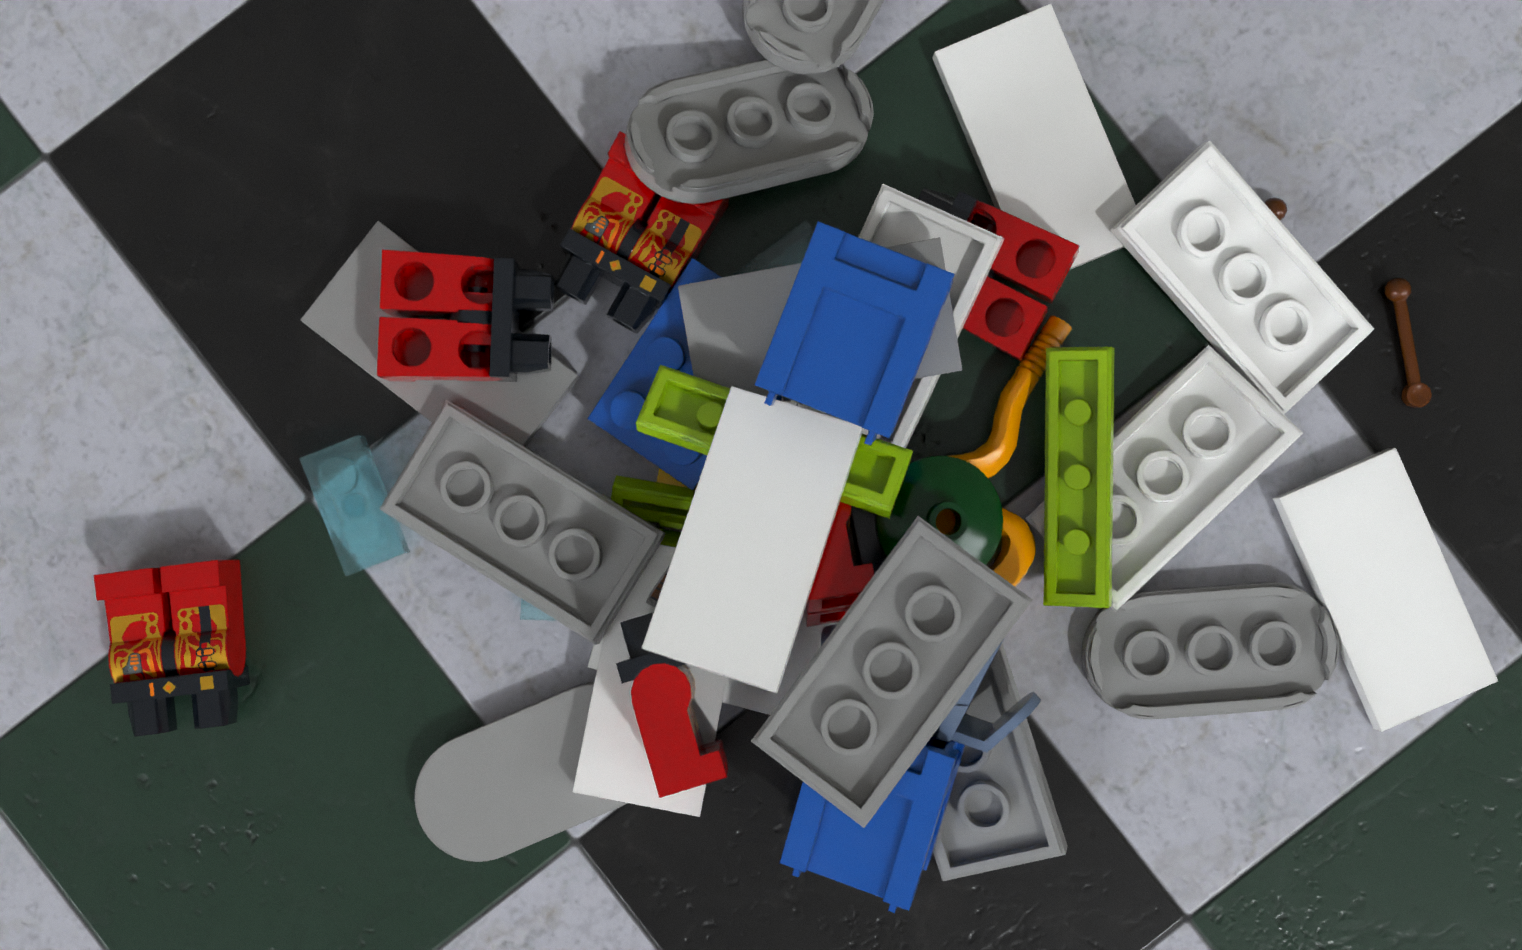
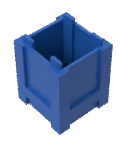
(854, 330)
(895, 843)

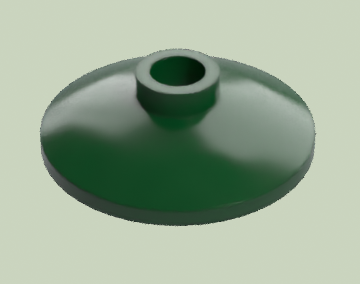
(949, 484)

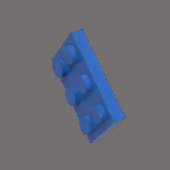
(660, 344)

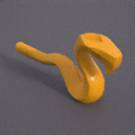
(1017, 539)

